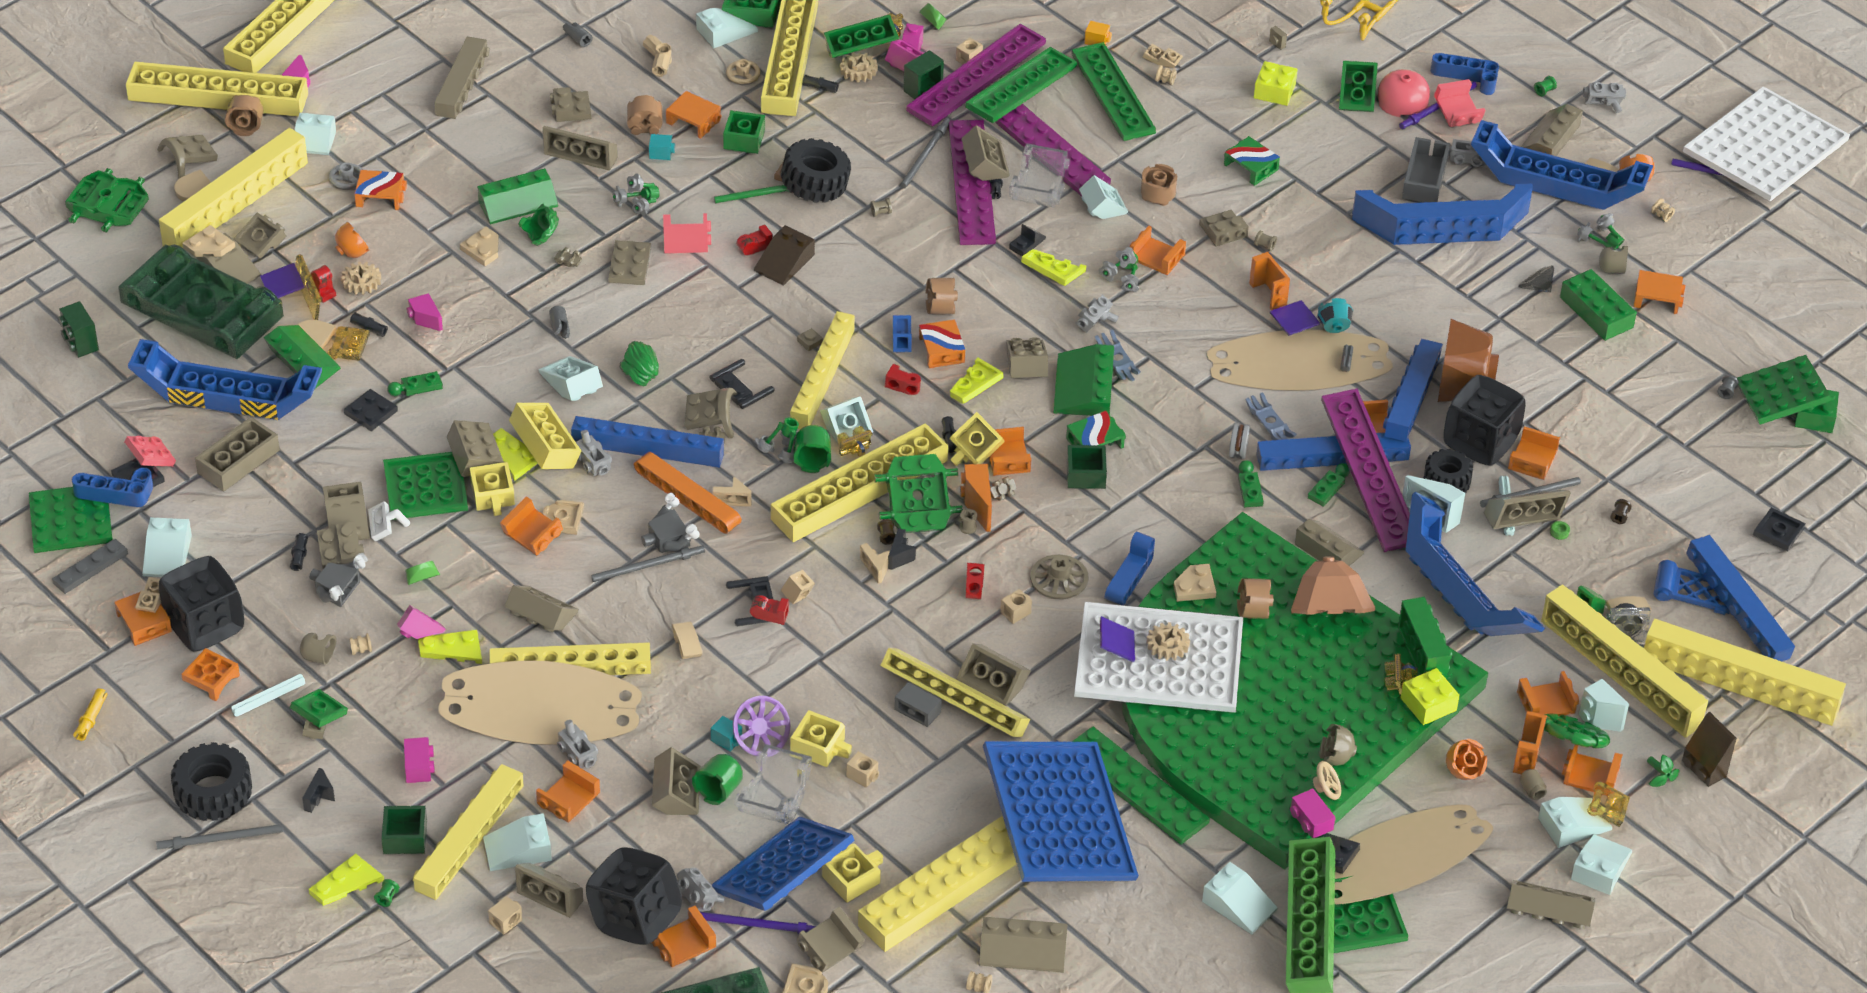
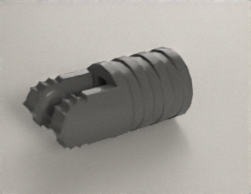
(578, 33)
(559, 321)

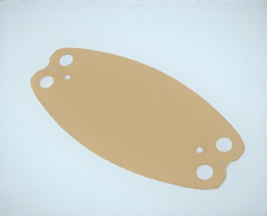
(1298, 361)
(535, 699)
(1409, 851)

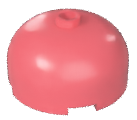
(1403, 93)

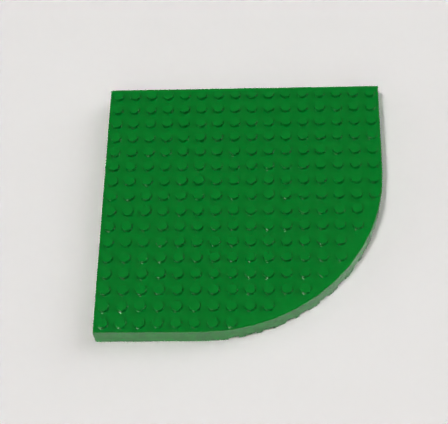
(1291, 686)

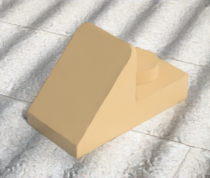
(734, 496)
(875, 563)

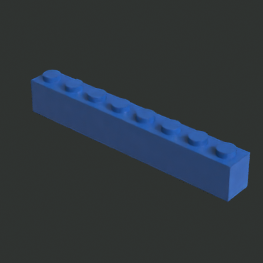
(1412, 390)
(643, 439)
(1318, 452)
(1740, 599)

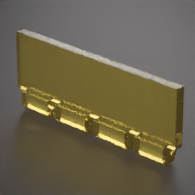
(310, 291)

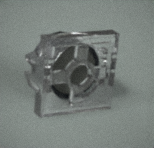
(1631, 620)

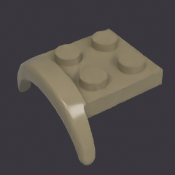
(188, 150)
(709, 409)

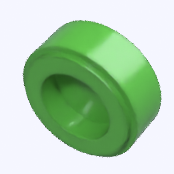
(1560, 530)

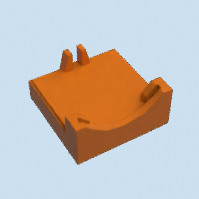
(211, 672)

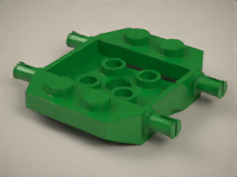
(91, 202)
(933, 492)

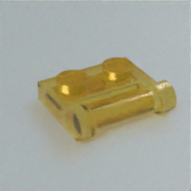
(353, 345)
(1615, 804)

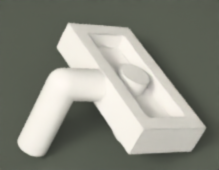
(380, 520)

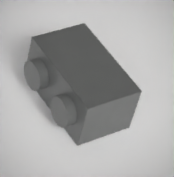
(918, 704)

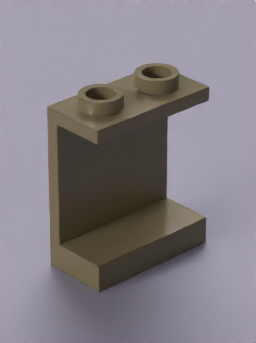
(830, 941)

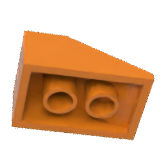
(977, 492)

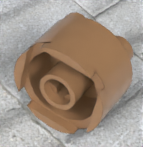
(244, 115)
(644, 115)
(1158, 184)
(941, 295)
(1254, 598)

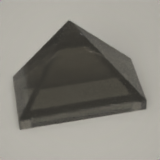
(1540, 280)

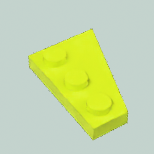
(1059, 271)
(976, 380)
(515, 453)
(455, 645)
(347, 877)

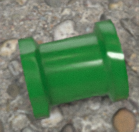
(1541, 88)
(386, 893)

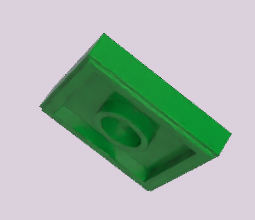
(319, 708)

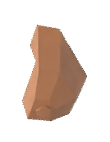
(1331, 588)

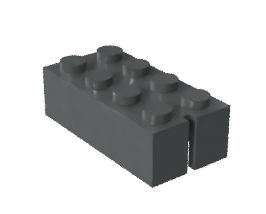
(1425, 171)

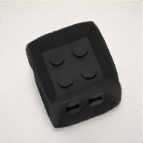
(1484, 420)
(201, 603)
(633, 895)

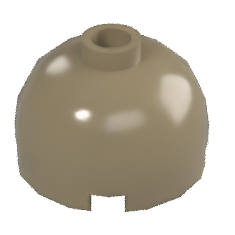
(1338, 745)

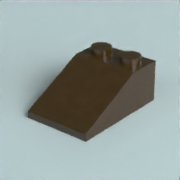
(785, 255)
(1710, 750)

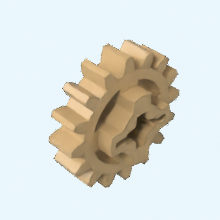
(858, 67)
(361, 278)
(1168, 641)

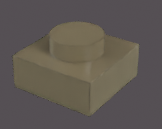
(1278, 37)
(810, 339)
(313, 731)

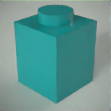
(661, 147)
(723, 734)

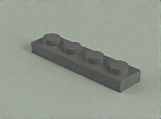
(90, 566)

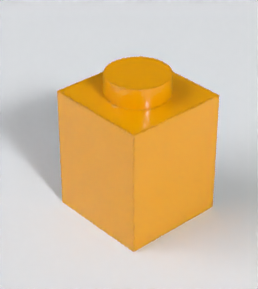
(1097, 33)

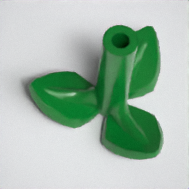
(1664, 768)

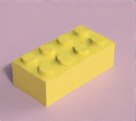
(545, 435)

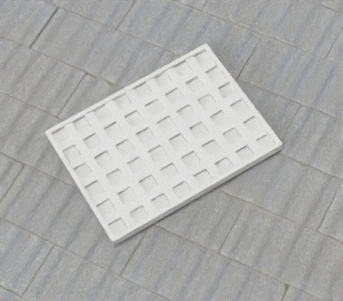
(1766, 143)

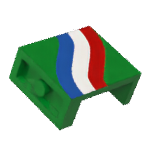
(1254, 158)
(1095, 430)

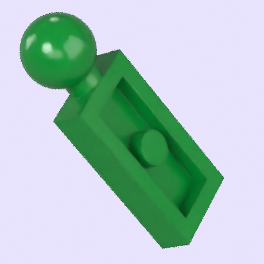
(416, 384)
(1250, 485)
(1329, 485)

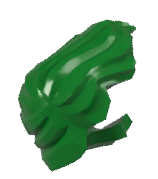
(540, 225)
(640, 363)

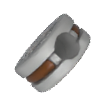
(1239, 441)

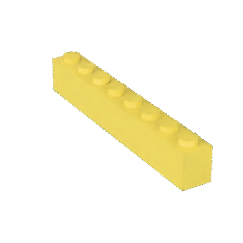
(823, 369)
(955, 692)
(468, 832)

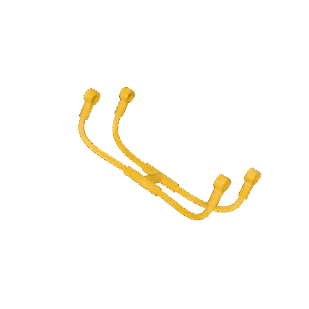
(1364, 18)

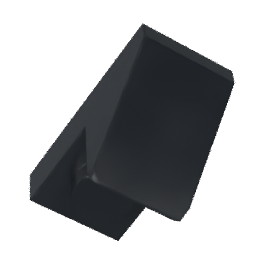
(1026, 241)
(901, 552)
(319, 788)

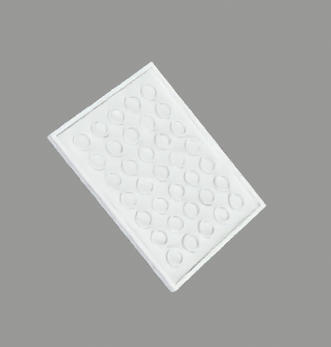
(1198, 680)

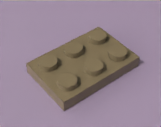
(629, 262)

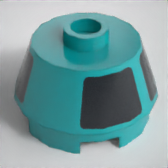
(1335, 315)

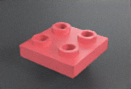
(150, 451)

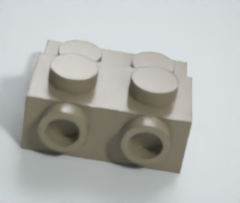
(570, 105)
(1224, 227)
(260, 235)
(339, 544)

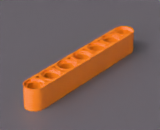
(688, 492)

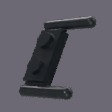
(726, 379)
(758, 586)

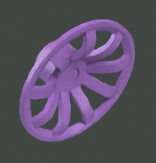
(760, 725)

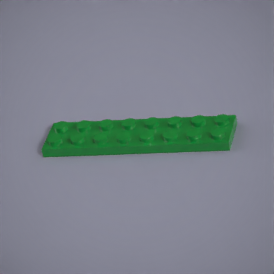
(1021, 85)
(1113, 91)
(1146, 790)

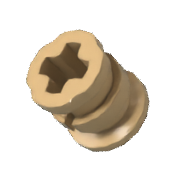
(1166, 75)
(1658, 208)
(360, 644)
(979, 982)

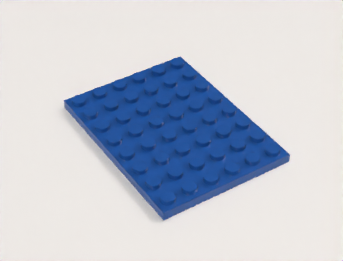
(1059, 811)

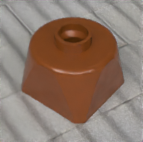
(1465, 356)

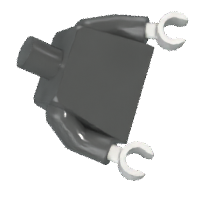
(668, 530)
(338, 581)

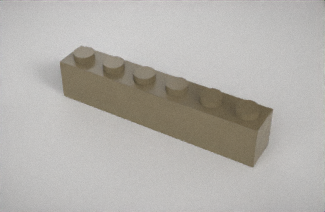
(461, 77)

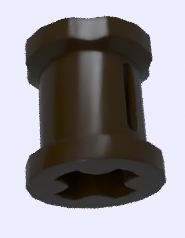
(1622, 508)
(886, 531)

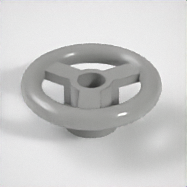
(345, 173)

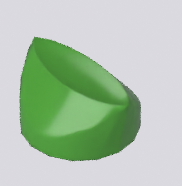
(933, 15)
(421, 572)

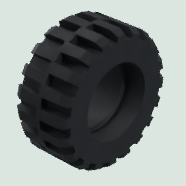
(815, 170)
(207, 762)

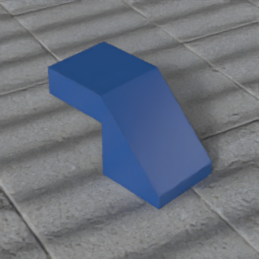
(902, 333)

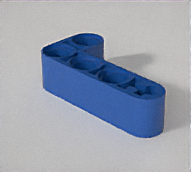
(1466, 68)
(114, 490)
(1132, 569)

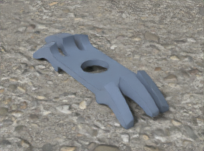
(1121, 364)
(1265, 412)

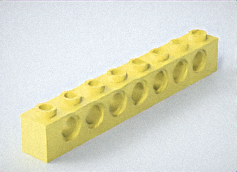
(606, 658)

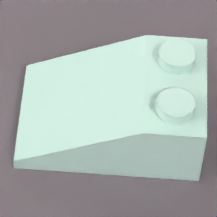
(722, 27)
(572, 377)
(1445, 495)
(166, 545)
(1569, 821)
(518, 843)
(1600, 864)
(1238, 898)

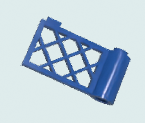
(1668, 585)

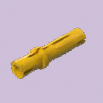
(87, 721)

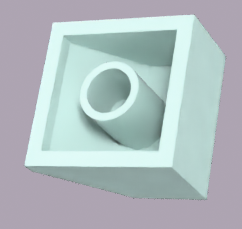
(318, 132)
(1102, 199)
(846, 417)
(1603, 707)

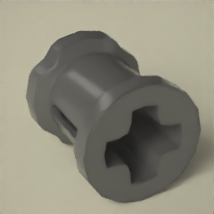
(1726, 390)

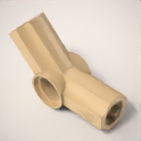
(661, 52)

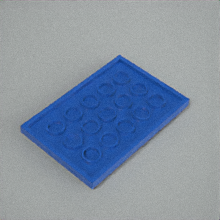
(782, 863)

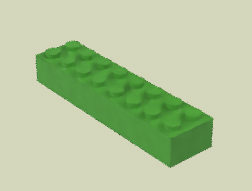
(1310, 916)

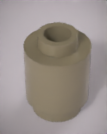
(1533, 784)

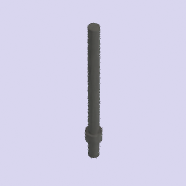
(938, 133)
(1548, 487)
(684, 553)
(178, 842)

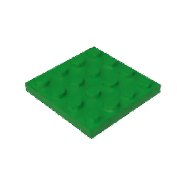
(1783, 389)
(425, 485)
(66, 521)
(1367, 923)

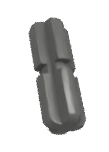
(1346, 358)

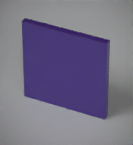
(283, 280)
(1295, 317)
(1117, 639)

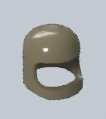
(1613, 261)
(315, 650)

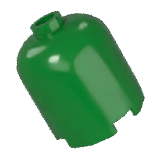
(812, 448)
(718, 778)

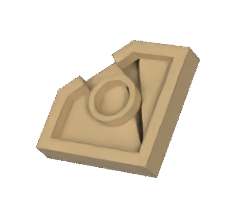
(208, 242)
(482, 246)
(1195, 583)

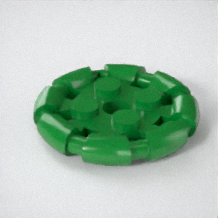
(1577, 732)

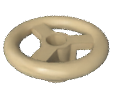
(742, 69)
(1325, 781)

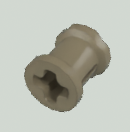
(881, 207)
(1265, 240)
(968, 523)

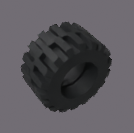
(1449, 468)

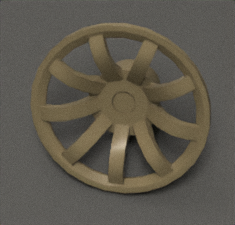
(1059, 571)

